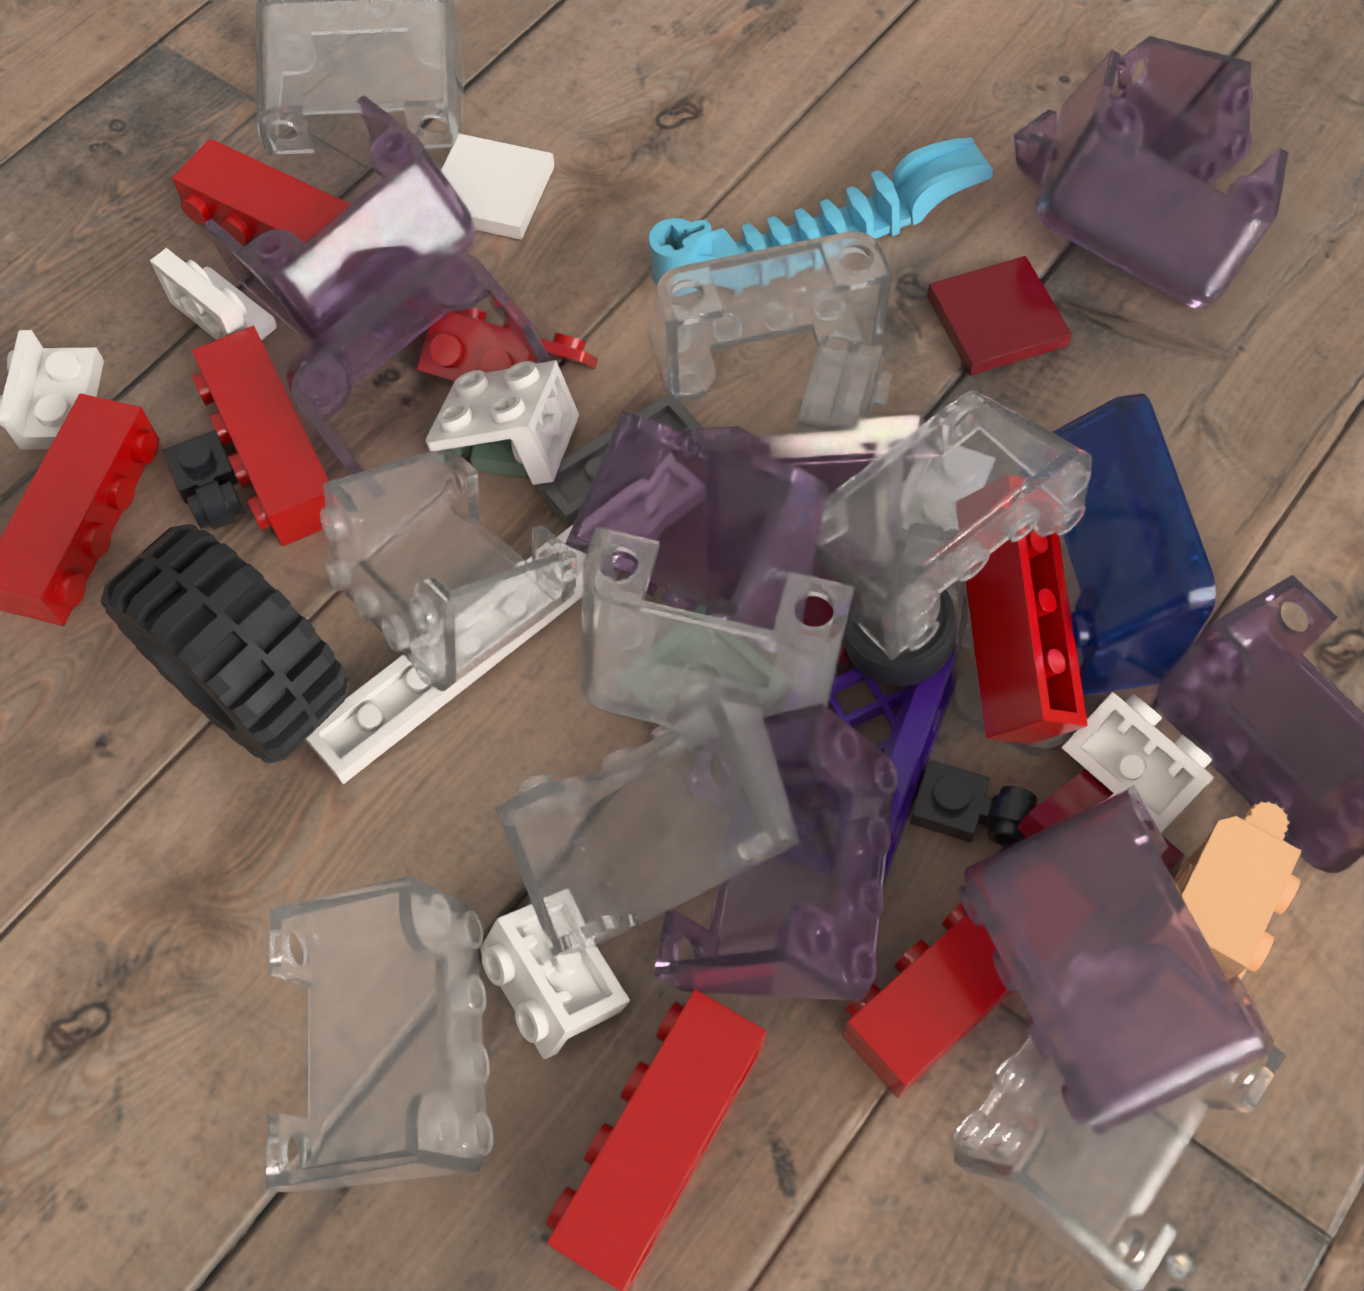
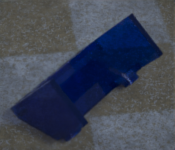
(1134, 552)

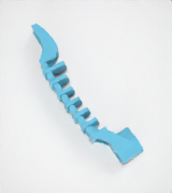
(916, 188)

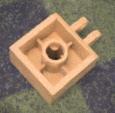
(1238, 883)

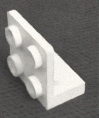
(517, 404)

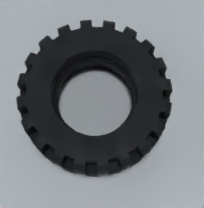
(227, 641)

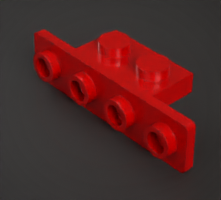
(468, 343)

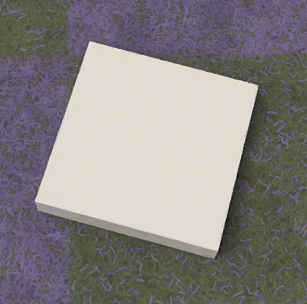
(498, 182)

